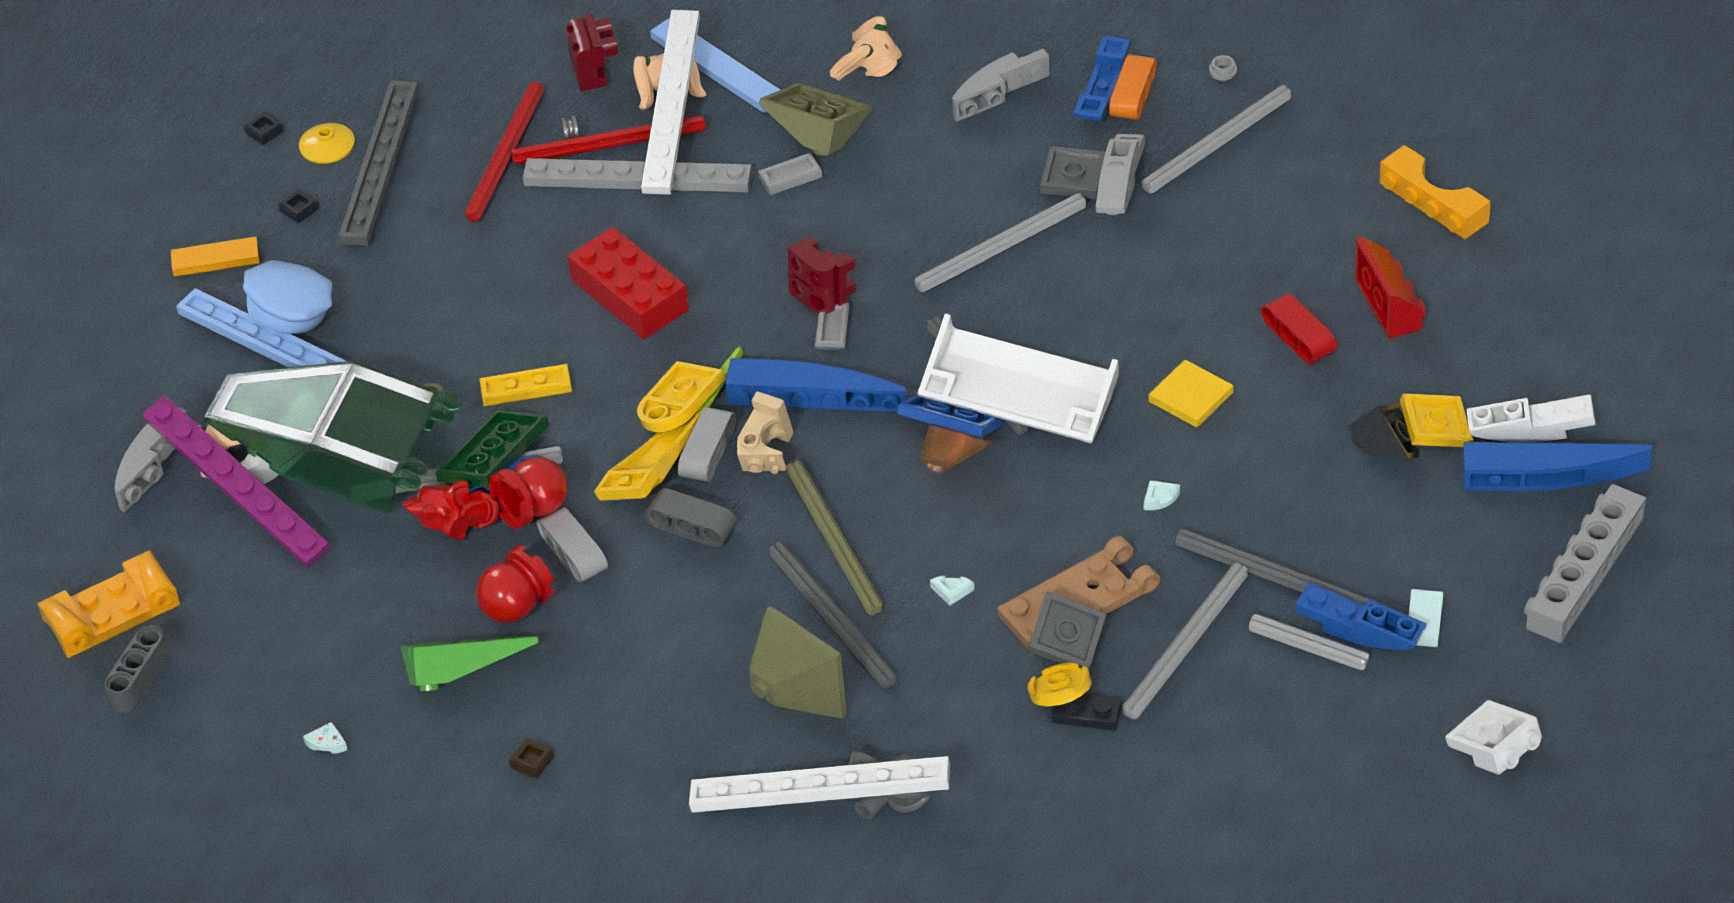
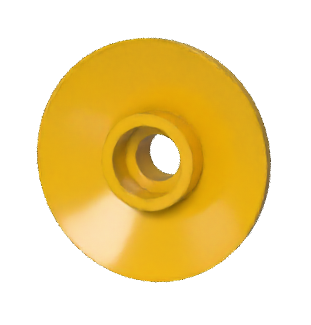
(327, 143)

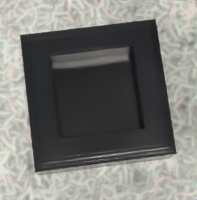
(264, 128)
(299, 206)

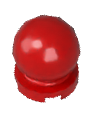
(529, 490)
(511, 588)

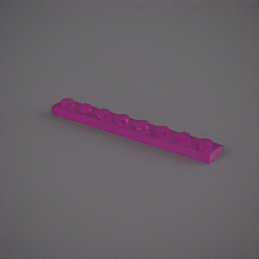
(236, 481)

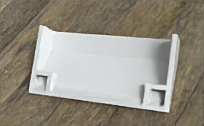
(1018, 383)

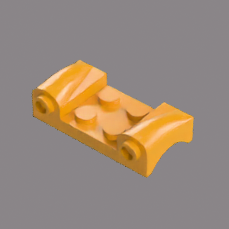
(110, 605)

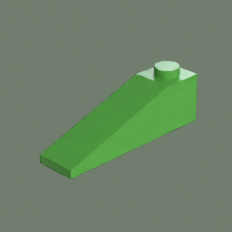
(443, 662)

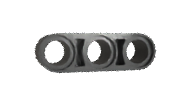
(690, 517)
(136, 669)

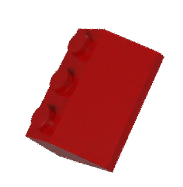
(1387, 289)

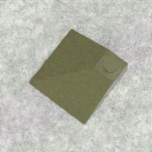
(816, 116)
(796, 668)

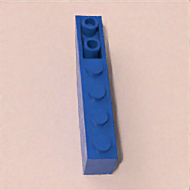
(810, 385)
(1549, 465)

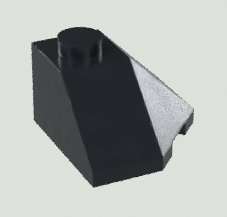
(1384, 433)

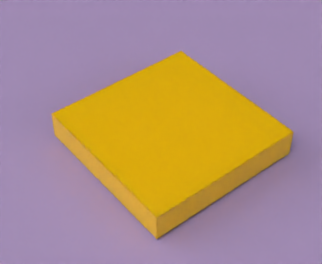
(1191, 393)
(1435, 420)

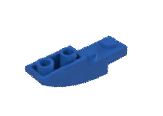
(1358, 623)

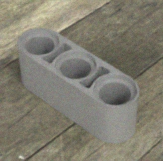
(707, 444)
(572, 544)

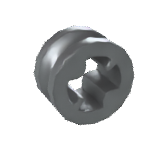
(570, 128)

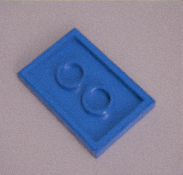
(949, 416)

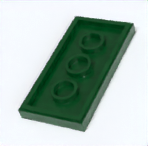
(492, 447)

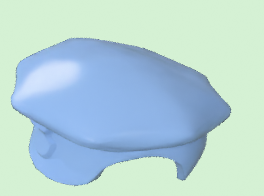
(286, 296)

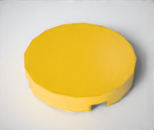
(1059, 684)

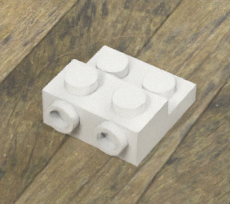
(1496, 736)

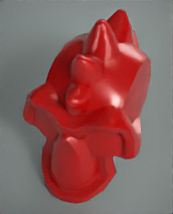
(453, 508)

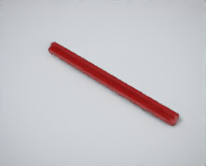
(598, 141)
(503, 151)

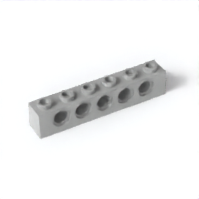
(1585, 563)

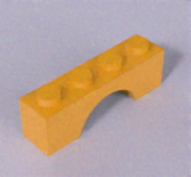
(1458, 210)

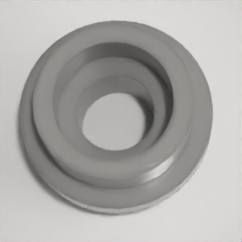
(1223, 68)

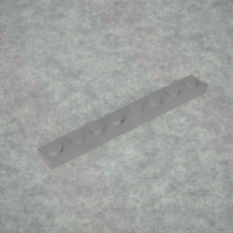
(630, 175)

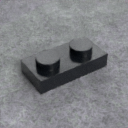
(1089, 712)

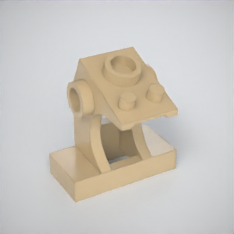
(766, 422)

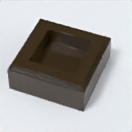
(531, 758)

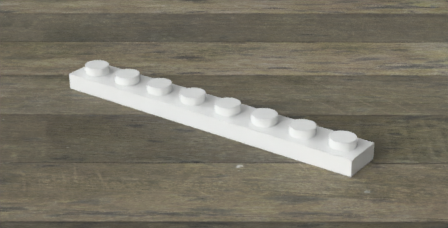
(670, 102)
(820, 784)

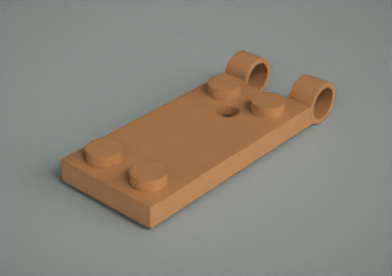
(1099, 570)

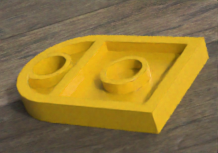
(678, 396)

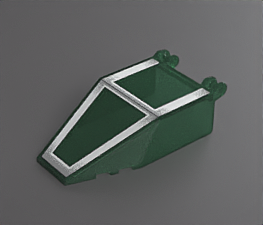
(333, 426)

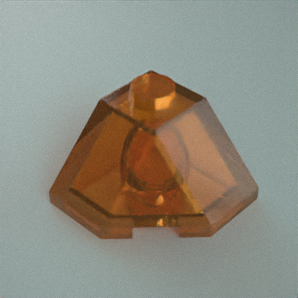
(950, 448)

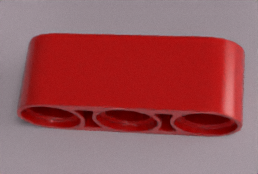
(1298, 328)

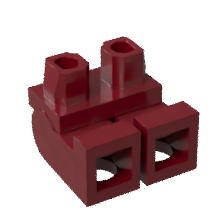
(588, 46)
(819, 276)

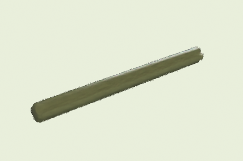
(835, 538)

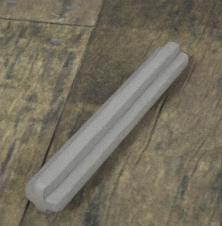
(1309, 642)

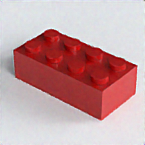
(628, 283)

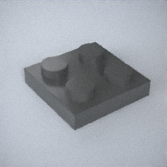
(1072, 172)
(1066, 631)

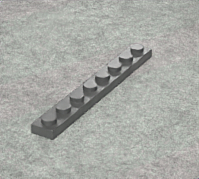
(378, 163)

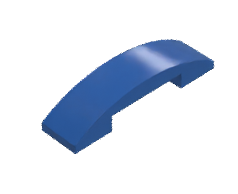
(1109, 62)

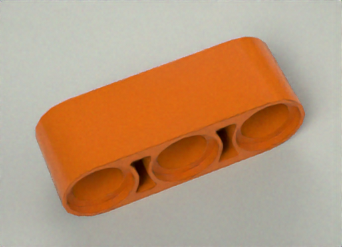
(1133, 87)

